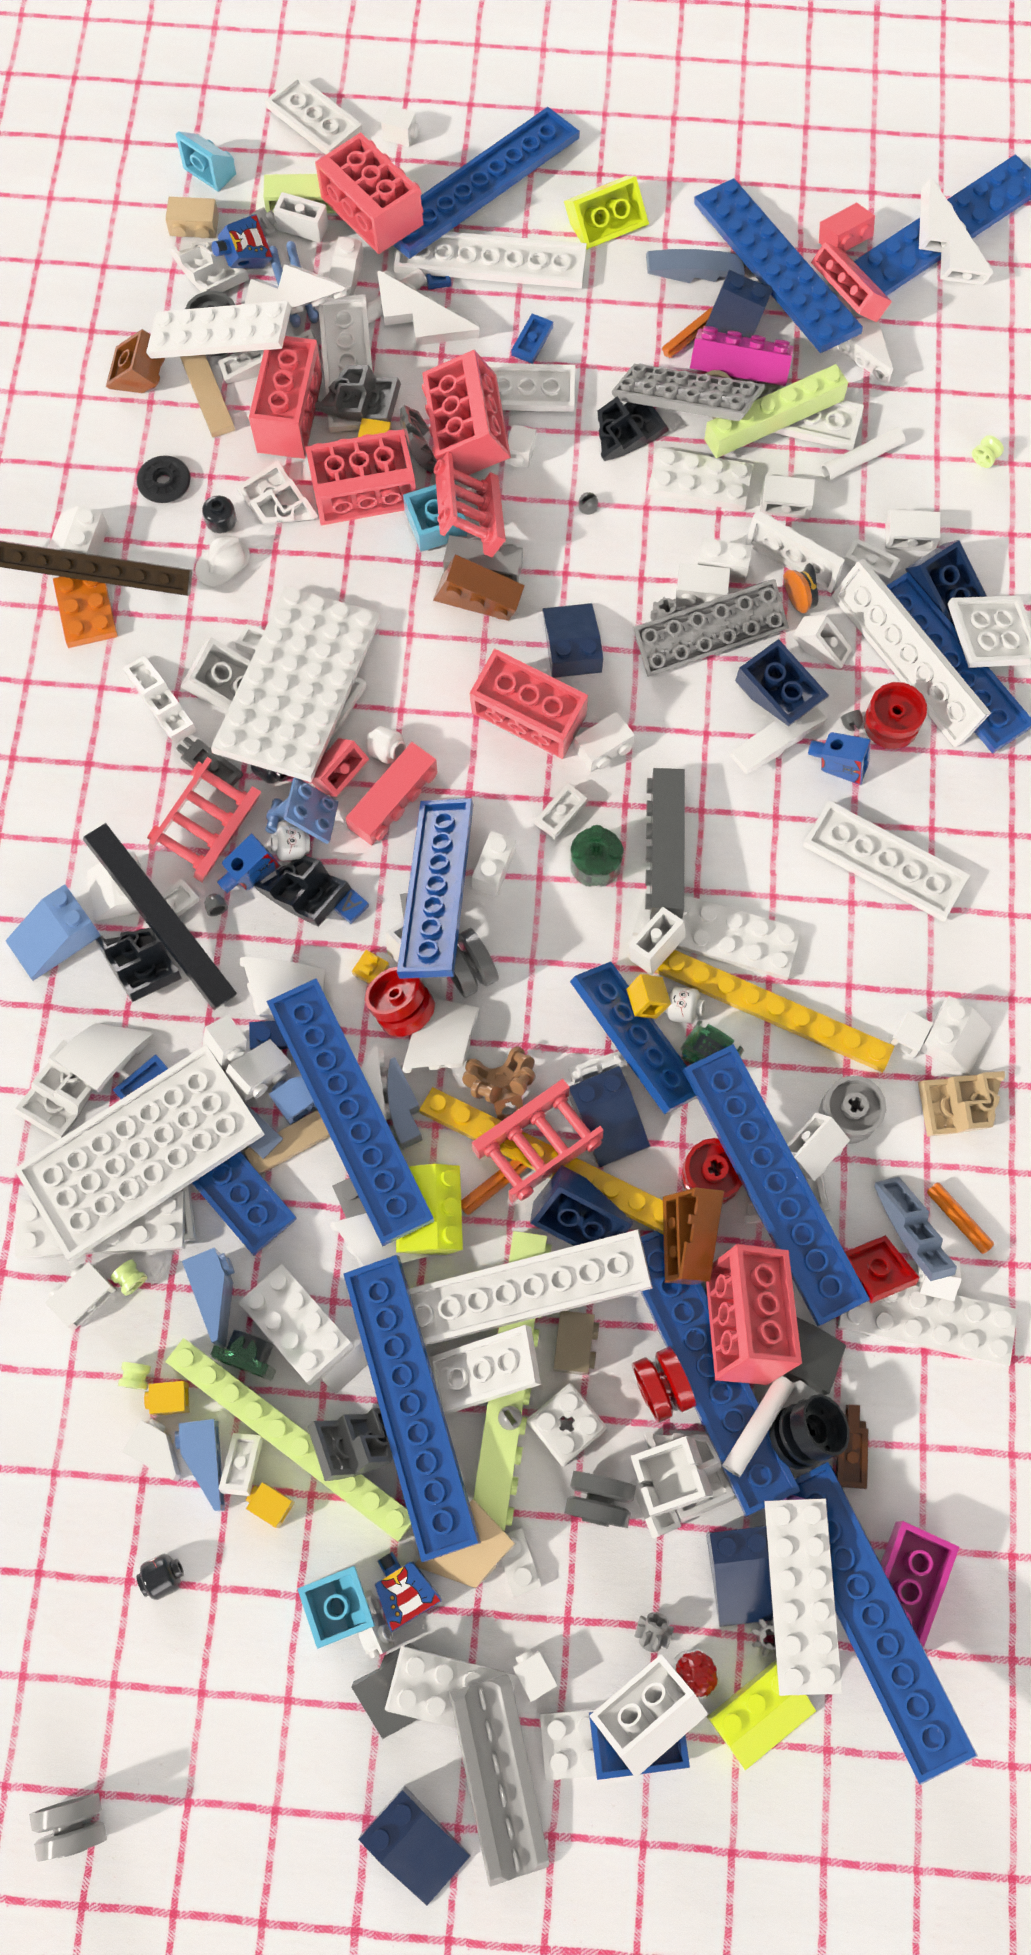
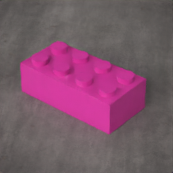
(742, 356)
(918, 1571)

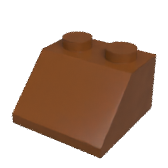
(132, 367)

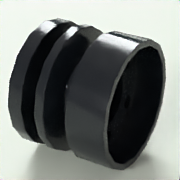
(809, 1432)

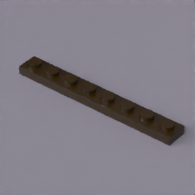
(95, 568)

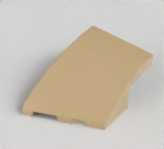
(960, 1103)
(476, 1562)

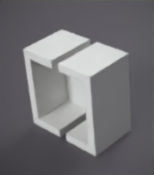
(673, 1474)

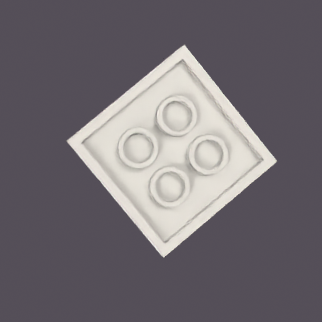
(992, 630)

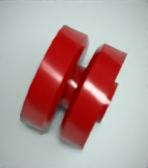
(895, 715)
(399, 1004)
(710, 1156)
(665, 1384)

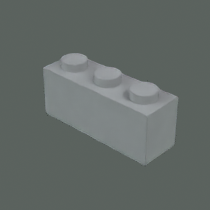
(506, 561)

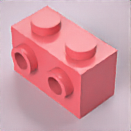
(847, 227)
(339, 766)

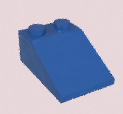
(610, 1765)

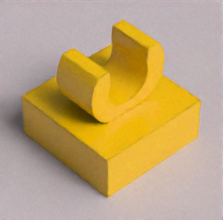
(369, 967)

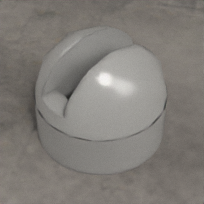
(504, 1421)

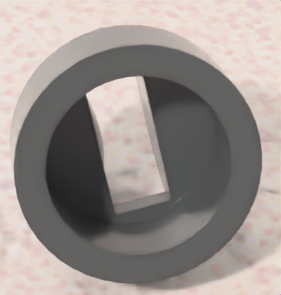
(590, 505)
(851, 719)
(215, 905)

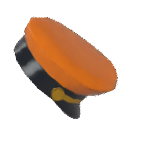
(802, 588)

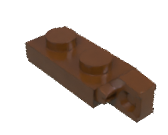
(853, 1462)

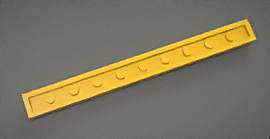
(777, 1010)
(474, 1123)

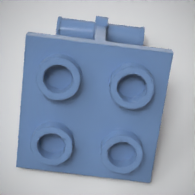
(305, 809)

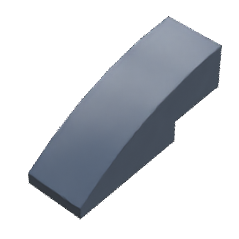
(402, 1106)

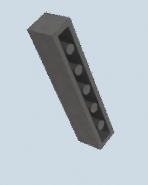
(667, 841)

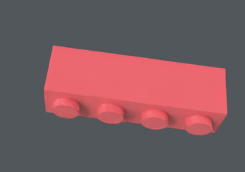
(851, 282)
(392, 794)

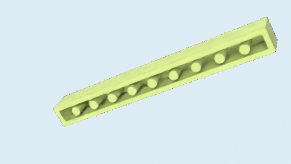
(286, 1436)
(499, 1446)

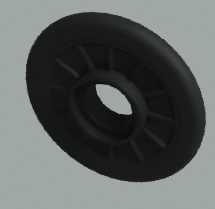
(168, 491)

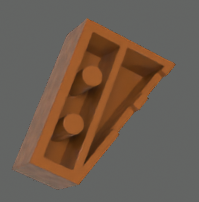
(478, 589)
(690, 1234)

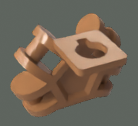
(501, 1083)

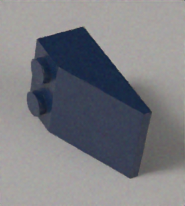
(739, 305)
(946, 575)
(573, 640)
(780, 683)
(608, 1103)
(577, 1210)
(741, 1575)
(414, 1846)

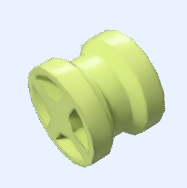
(987, 451)
(128, 1277)
(134, 1376)

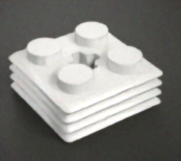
(566, 1444)

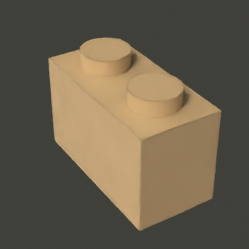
(192, 217)

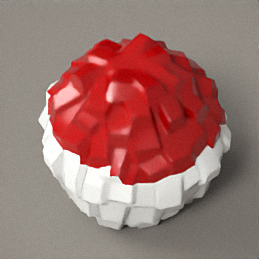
(698, 1672)

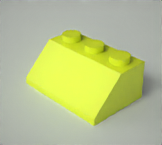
(607, 211)
(442, 1192)
(758, 1717)

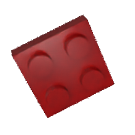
(881, 1268)

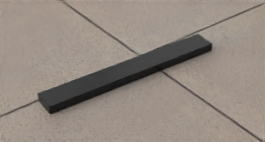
(159, 916)

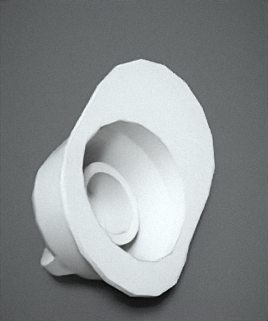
(222, 561)

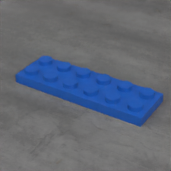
(635, 1037)

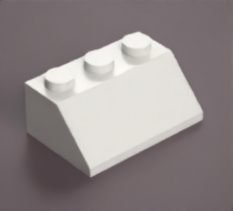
(648, 1715)

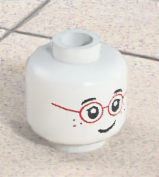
(290, 843)
(685, 1005)

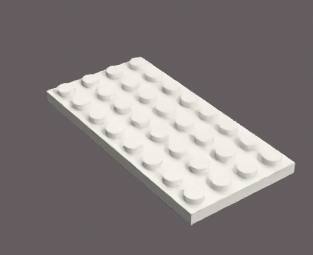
(296, 684)
(138, 1153)

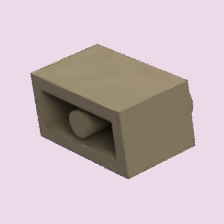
(574, 1343)

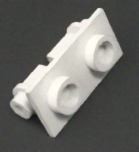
(597, 1066)
(379, 1637)

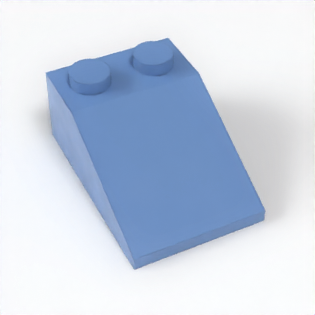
(51, 933)
(212, 1287)

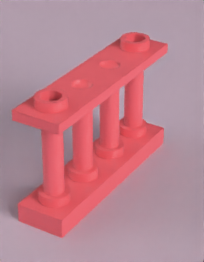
(488, 502)
(216, 842)
(534, 1113)

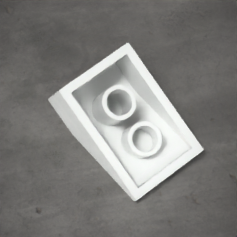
(215, 674)

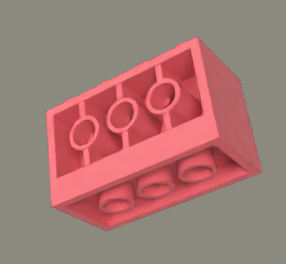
(370, 192)
(286, 398)
(466, 413)
(360, 476)
(528, 703)
(753, 1315)

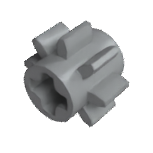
(266, 220)
(664, 607)
(654, 1632)
(761, 1634)

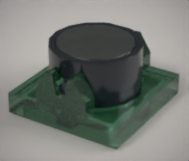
(247, 1354)

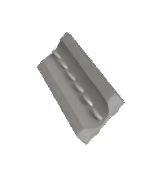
(687, 392)
(710, 627)
(499, 1779)

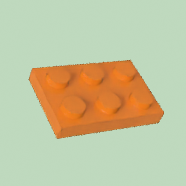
(84, 611)

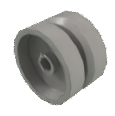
(863, 1098)
(69, 1832)

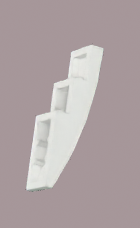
(247, 364)
(159, 699)
(774, 740)

